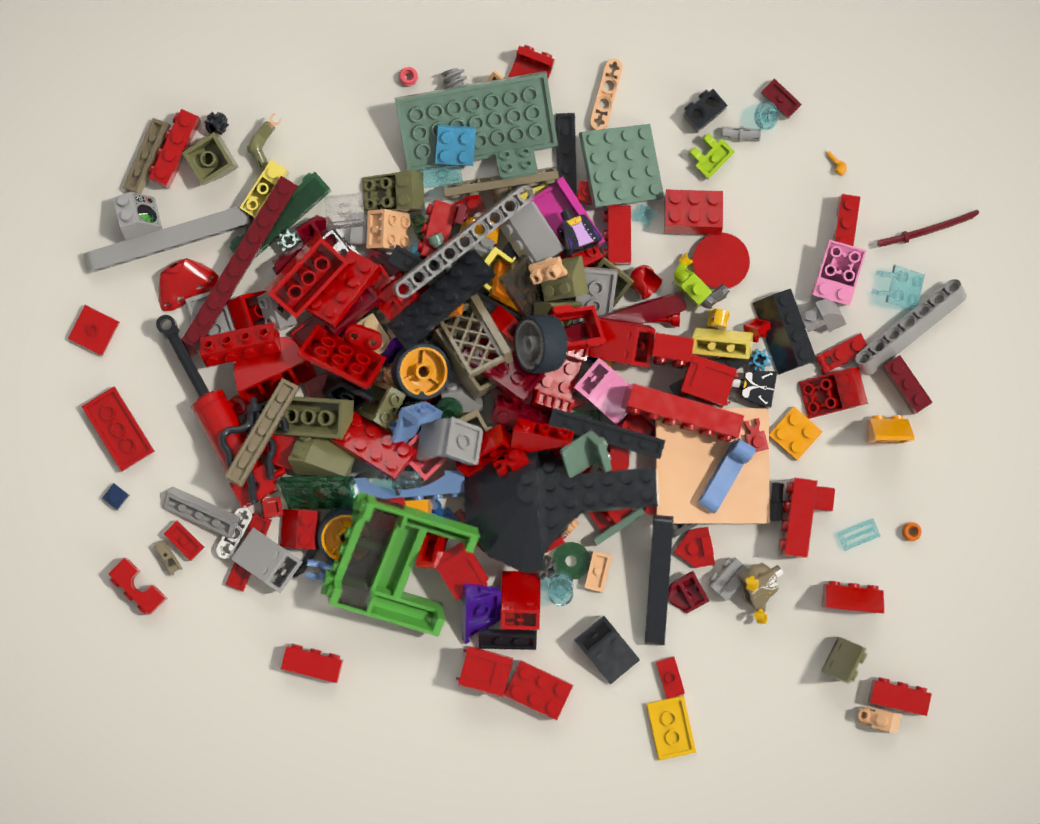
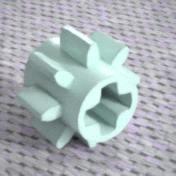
(289, 236)

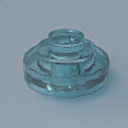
(766, 115)

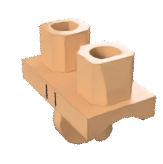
(546, 270)

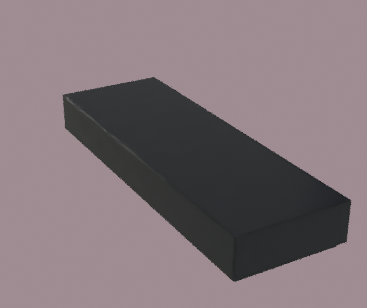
(507, 639)

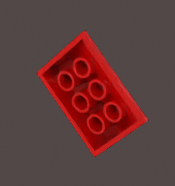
(342, 357)

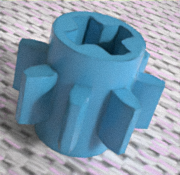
(762, 355)

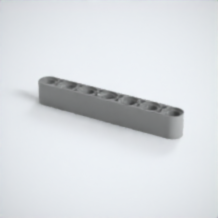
(910, 327)

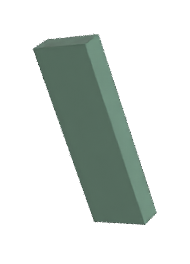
(618, 526)

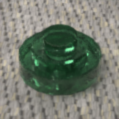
(450, 407)

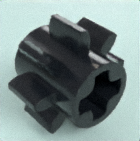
(216, 123)

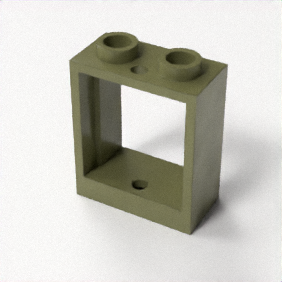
(385, 399)

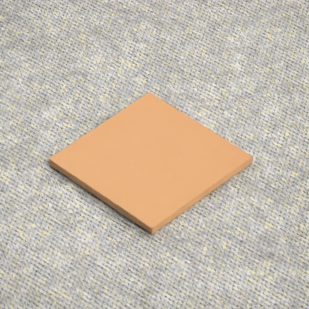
(690, 462)

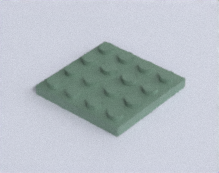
(621, 165)

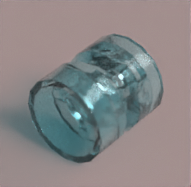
(560, 589)

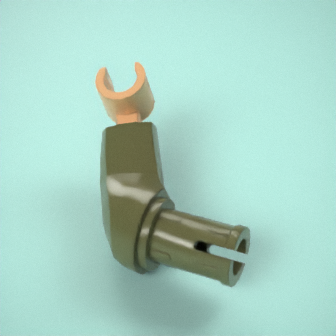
(258, 140)

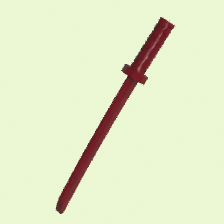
(905, 237)

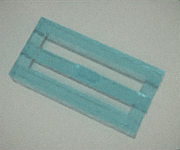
(843, 540)

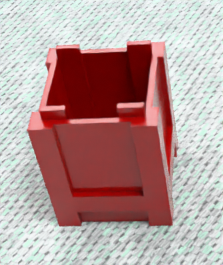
(708, 381)
(460, 568)
(485, 671)

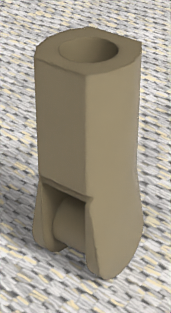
(166, 554)

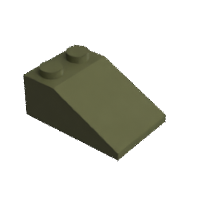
(319, 457)

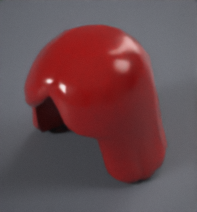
(645, 281)

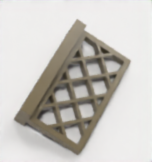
(491, 333)

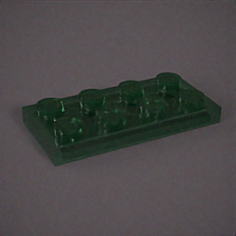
(318, 492)

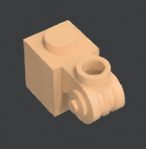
(880, 719)

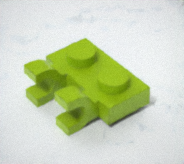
(714, 159)

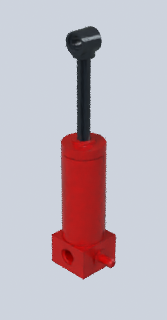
(215, 415)

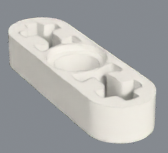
(232, 548)

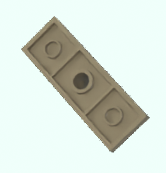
(499, 187)

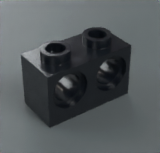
(708, 113)

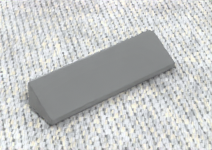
(201, 512)

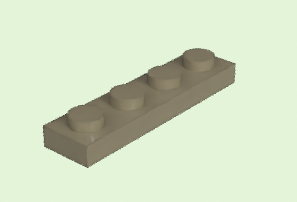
(146, 156)

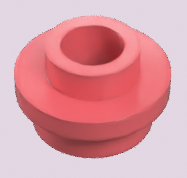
(408, 70)

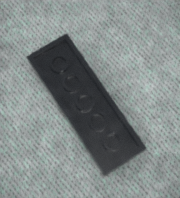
(441, 299)

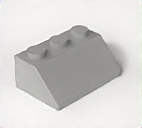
(531, 234)

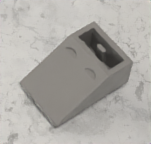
(266, 560)

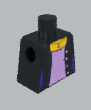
(577, 233)

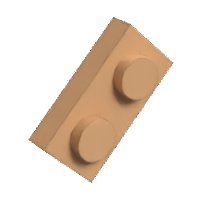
(598, 571)

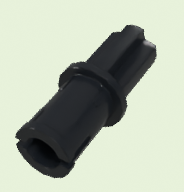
(776, 501)

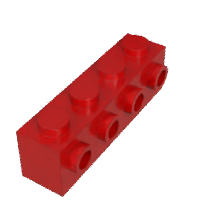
(171, 155)
(240, 344)

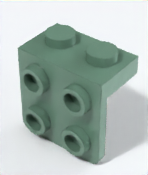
(516, 163)
(584, 453)

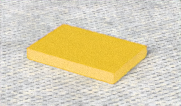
(671, 727)

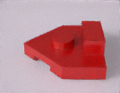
(697, 548)

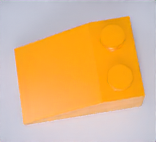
(889, 430)

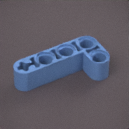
(725, 474)

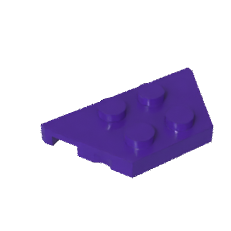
(479, 609)

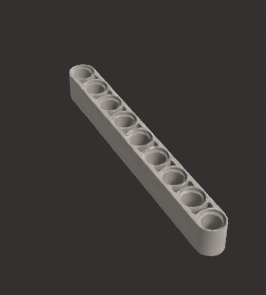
(472, 238)
(167, 239)

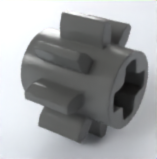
(550, 568)

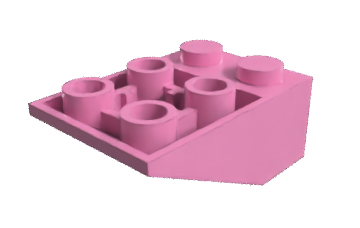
(838, 272)
(603, 390)

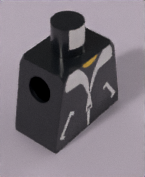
(757, 387)

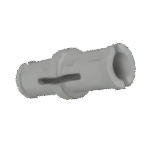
(741, 133)

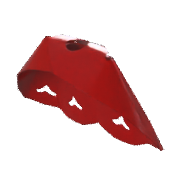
(183, 282)

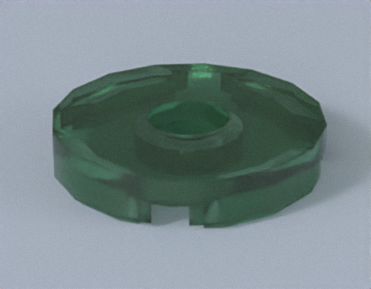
(576, 550)

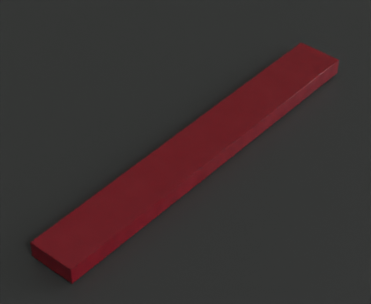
(638, 314)

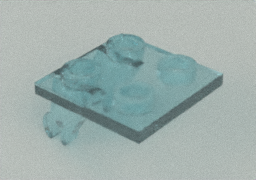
(904, 287)

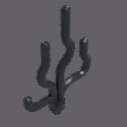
(253, 412)

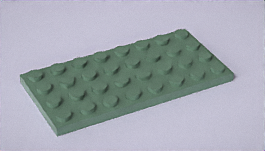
(505, 111)

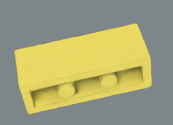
(722, 343)

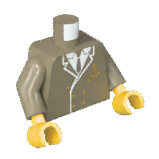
(758, 586)

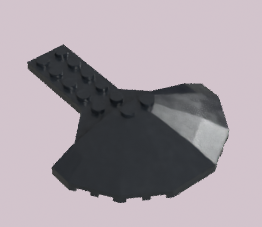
(535, 504)

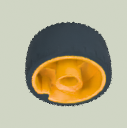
(406, 375)
(330, 531)

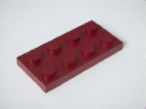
(507, 376)

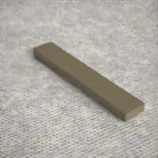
(261, 432)

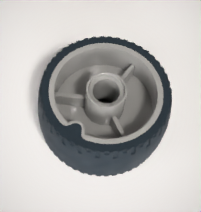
(540, 343)

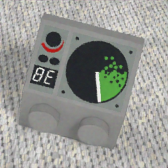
(137, 214)

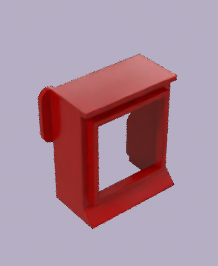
(591, 322)

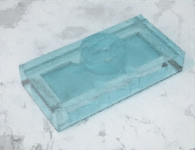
(442, 175)

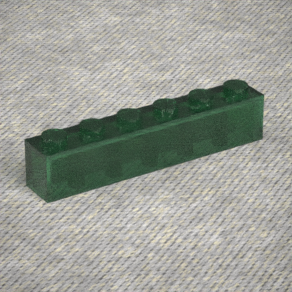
(306, 196)

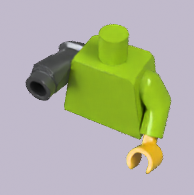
(694, 288)

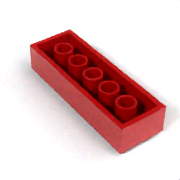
(682, 411)

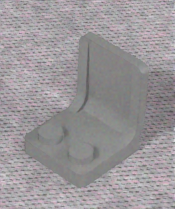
(450, 439)

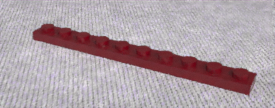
(240, 262)

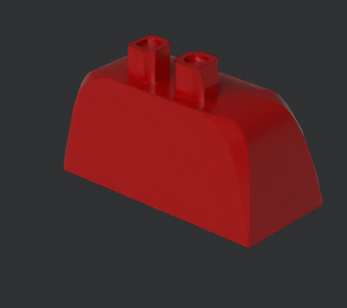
(262, 374)

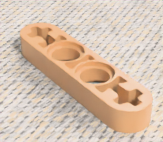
(608, 95)

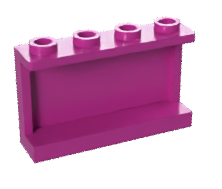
(556, 200)

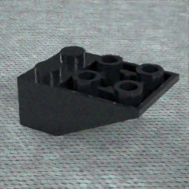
(607, 649)

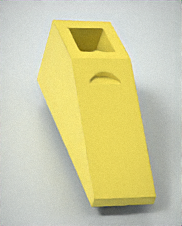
(263, 187)

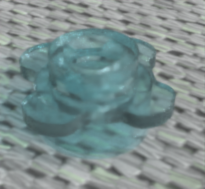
(644, 208)

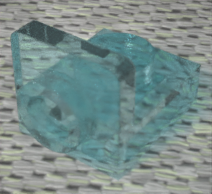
(407, 479)

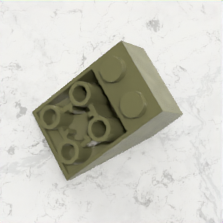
(394, 192)
(844, 660)

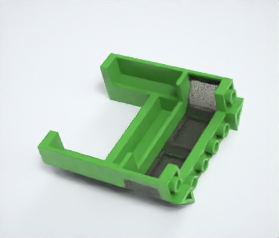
(380, 558)

